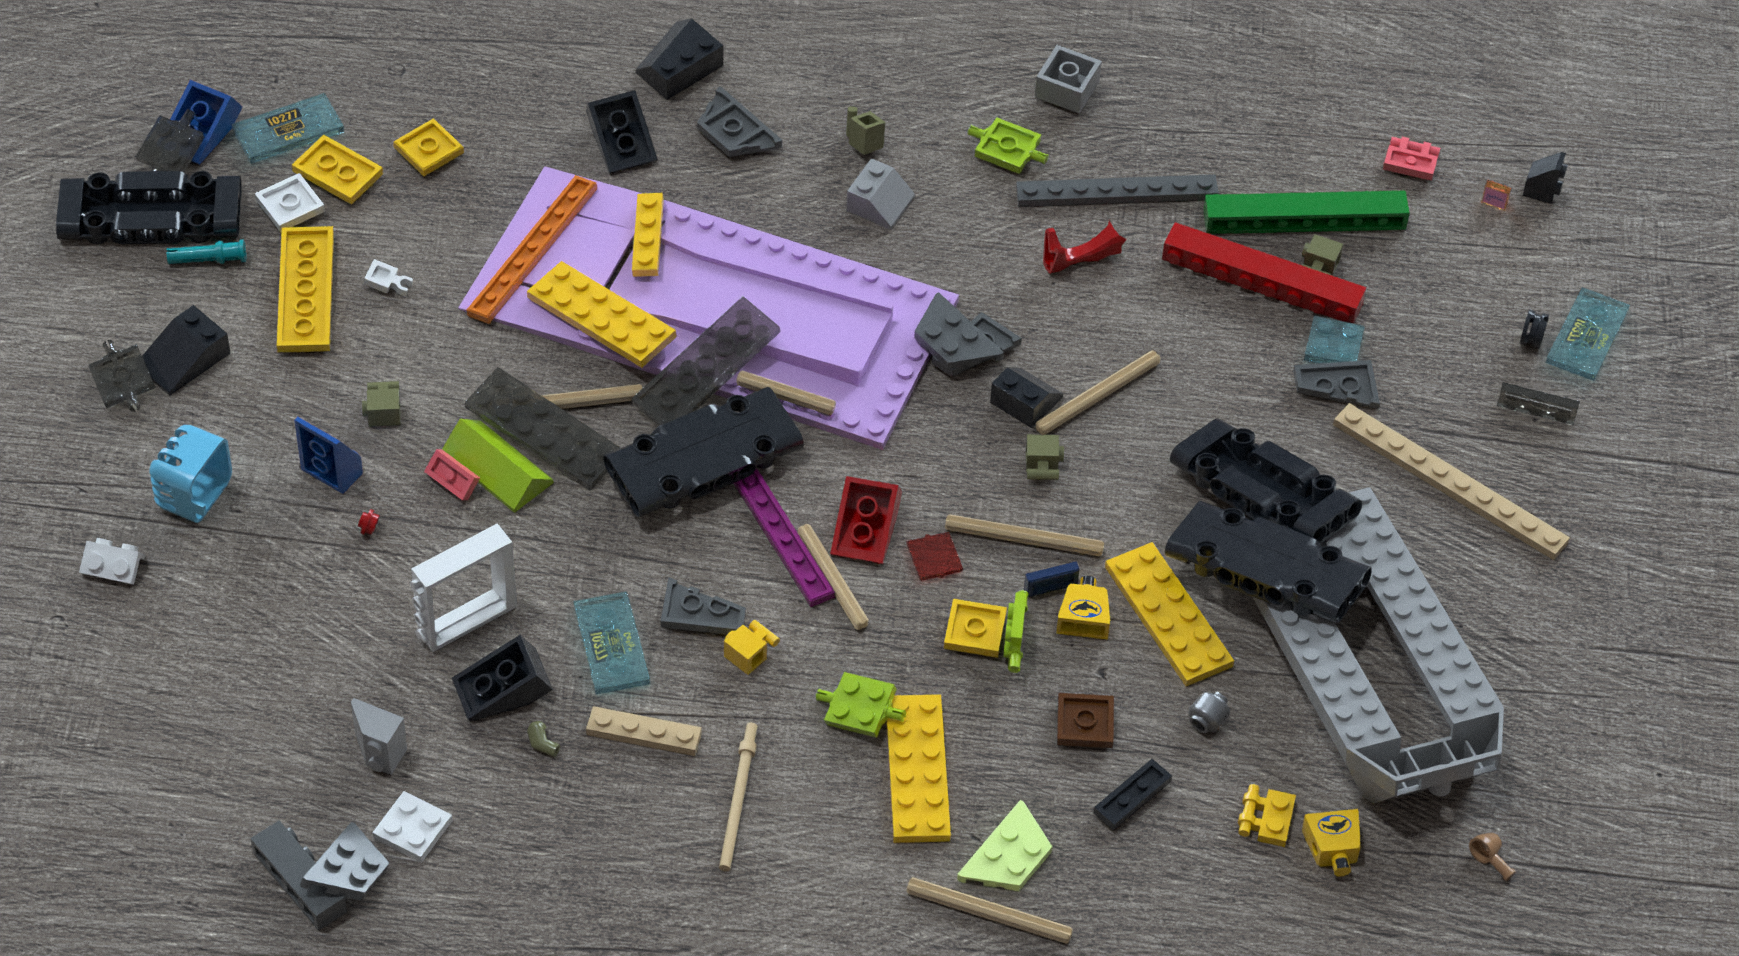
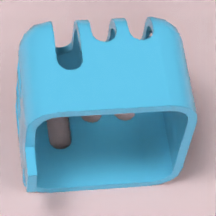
(199, 478)

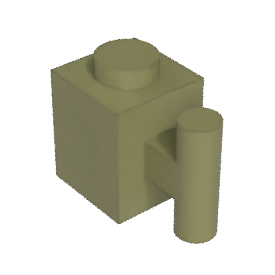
(865, 131)
(1322, 254)
(382, 404)
(1043, 457)

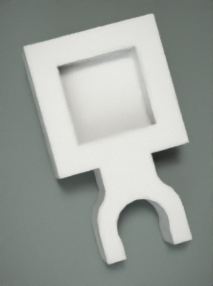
(383, 277)

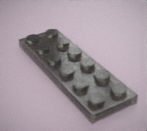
(707, 363)
(541, 427)

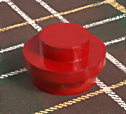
(368, 522)

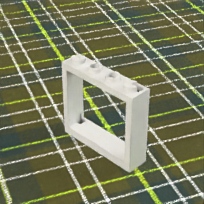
(477, 612)

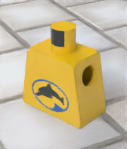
(1085, 610)
(1333, 838)

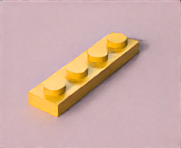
(647, 234)

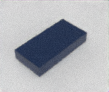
(1051, 579)

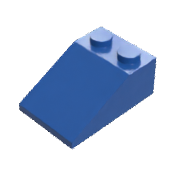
(213, 116)
(326, 457)

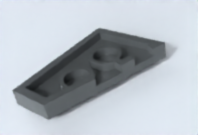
(998, 334)
(1339, 381)
(694, 611)

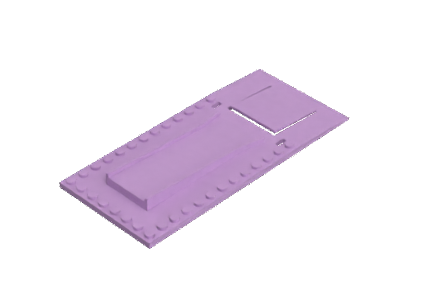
(839, 320)

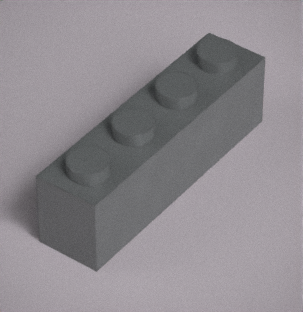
(288, 863)

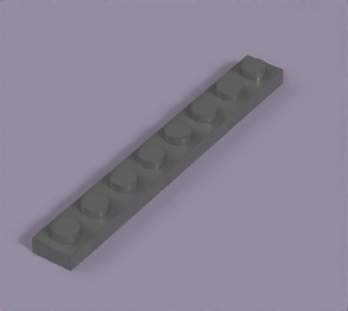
(1115, 190)

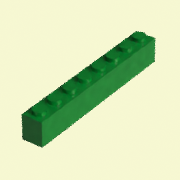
(1306, 212)

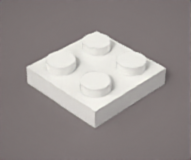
(289, 202)
(412, 826)

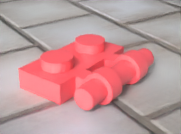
(1411, 158)

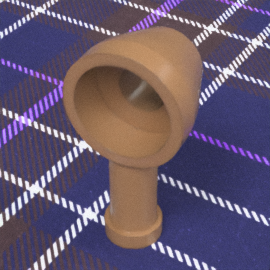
(1485, 850)

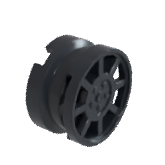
(1537, 329)

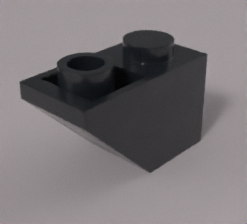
(1544, 178)

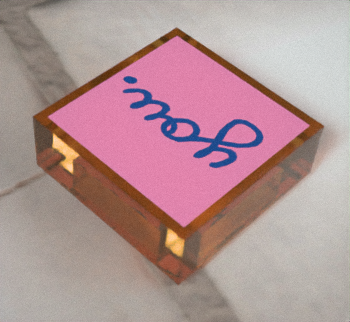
(1496, 195)

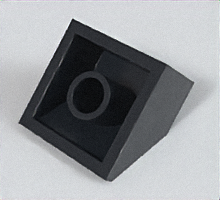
(1023, 395)

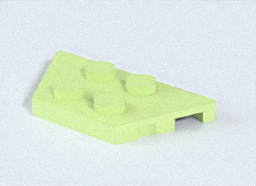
(1009, 853)

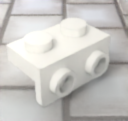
(111, 562)

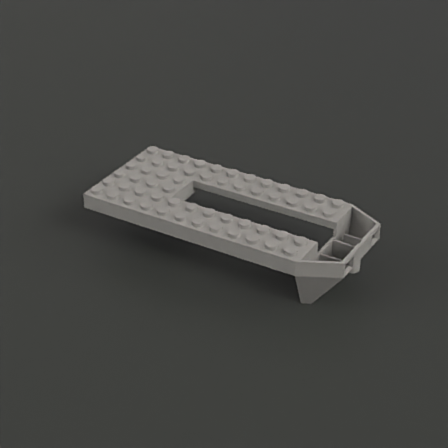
(1436, 649)

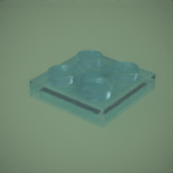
(1333, 341)

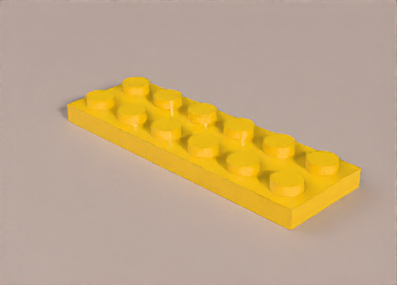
(305, 289)
(601, 314)
(1169, 614)
(918, 771)

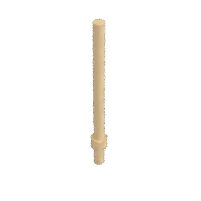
(746, 751)

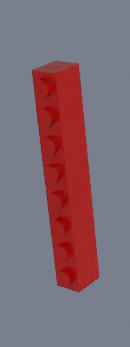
(1263, 273)

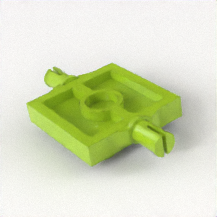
(1007, 145)
(1014, 631)
(860, 704)

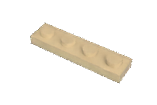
(644, 731)

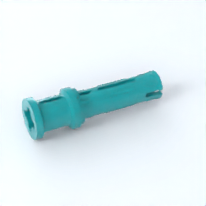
(219, 252)

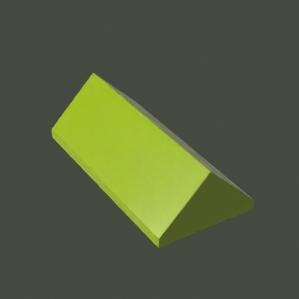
(497, 463)

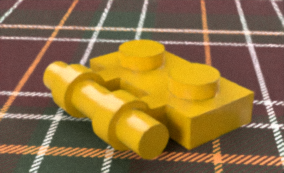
(1276, 816)

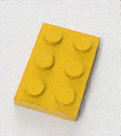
(337, 169)

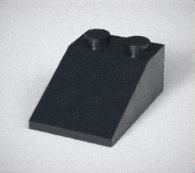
(621, 131)
(185, 350)
(502, 680)

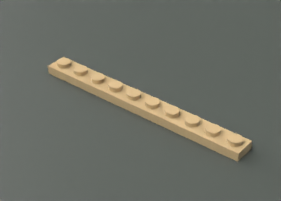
(1451, 481)

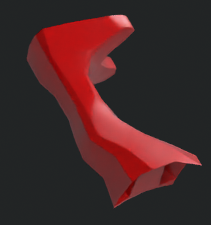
(1057, 257)

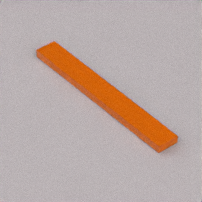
(531, 249)

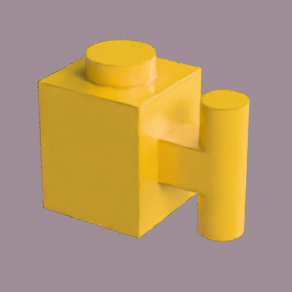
(747, 648)

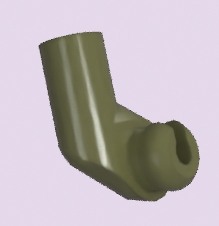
(539, 741)

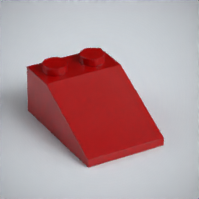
(866, 519)

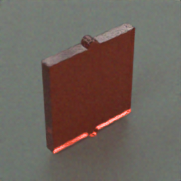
(934, 556)

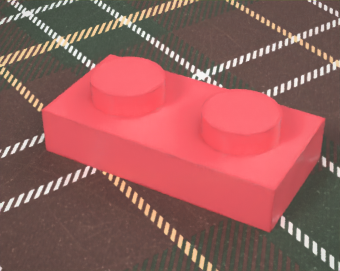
(452, 474)

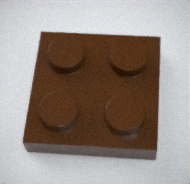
(1085, 720)

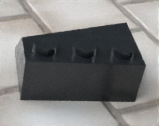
(681, 59)

